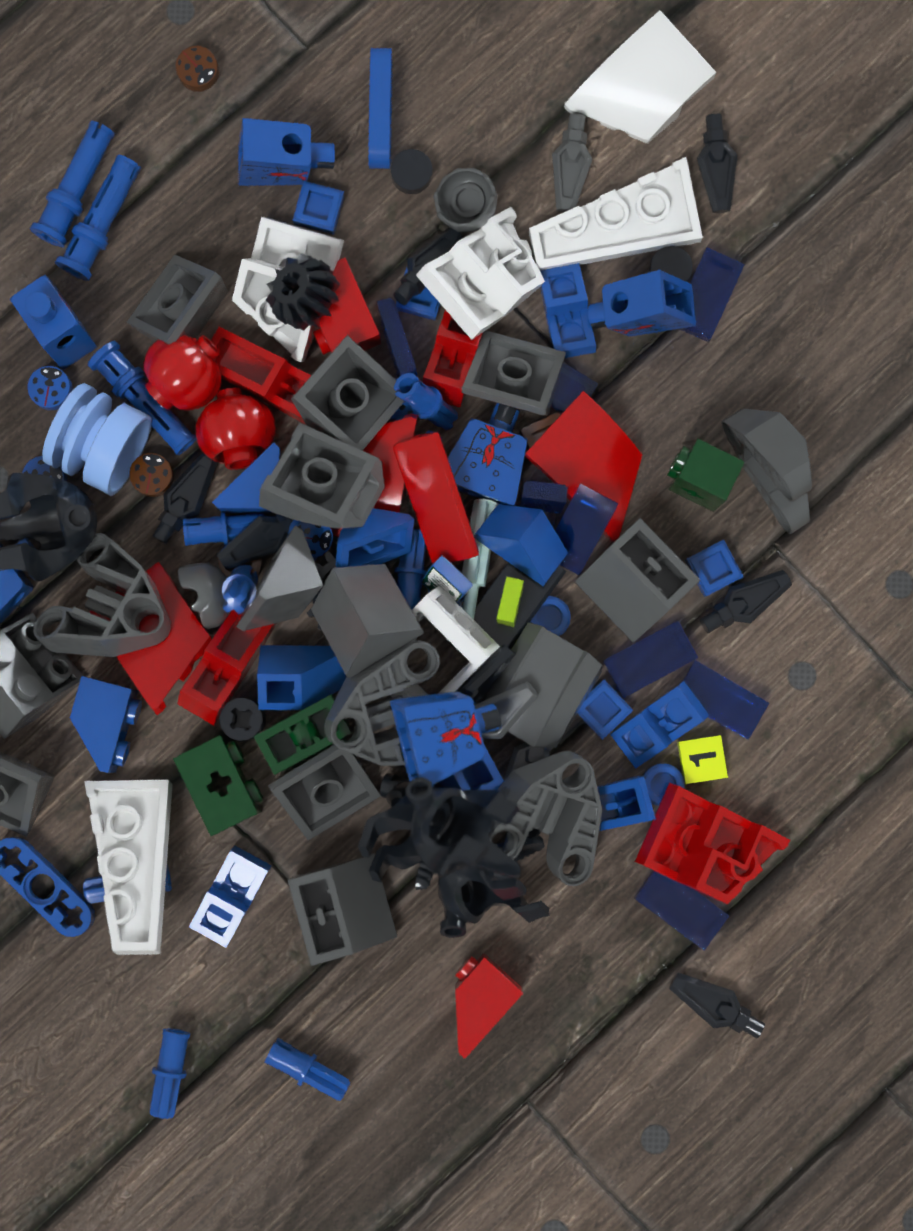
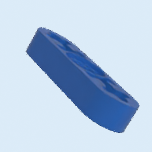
(380, 108)
(24, 888)

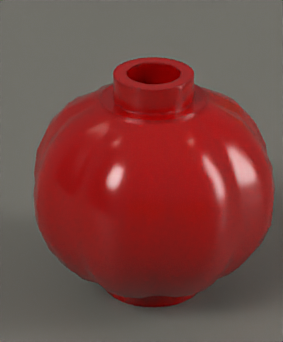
(183, 372)
(235, 429)

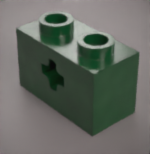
(704, 474)
(299, 736)
(198, 772)

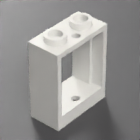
(460, 631)

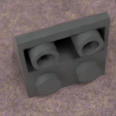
(637, 580)
(30, 676)
(341, 910)

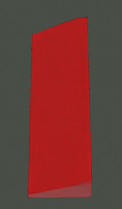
(435, 498)

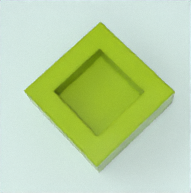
(510, 601)

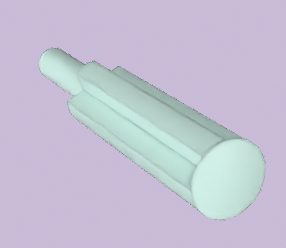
(476, 568)

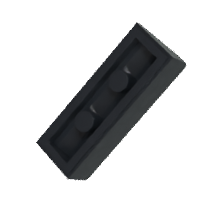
(532, 599)

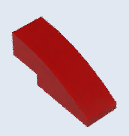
(450, 360)
(259, 372)
(222, 668)

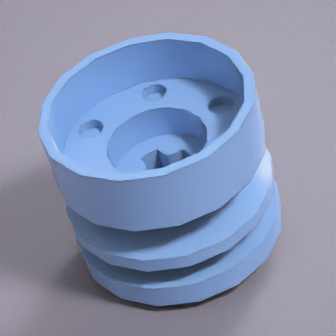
(93, 437)

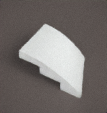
(644, 81)
(272, 247)
(484, 275)

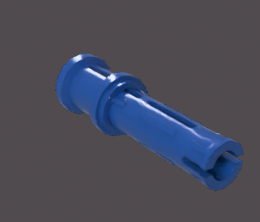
(65, 200)
(91, 233)
(130, 384)

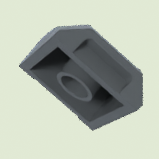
(323, 481)
(561, 678)

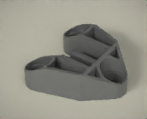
(774, 461)
(94, 636)
(377, 681)
(558, 807)

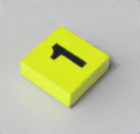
(702, 759)

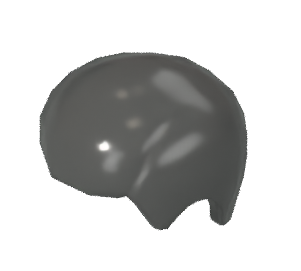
(465, 199)
(208, 583)

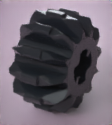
(302, 292)

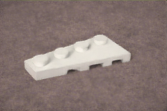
(623, 222)
(132, 848)

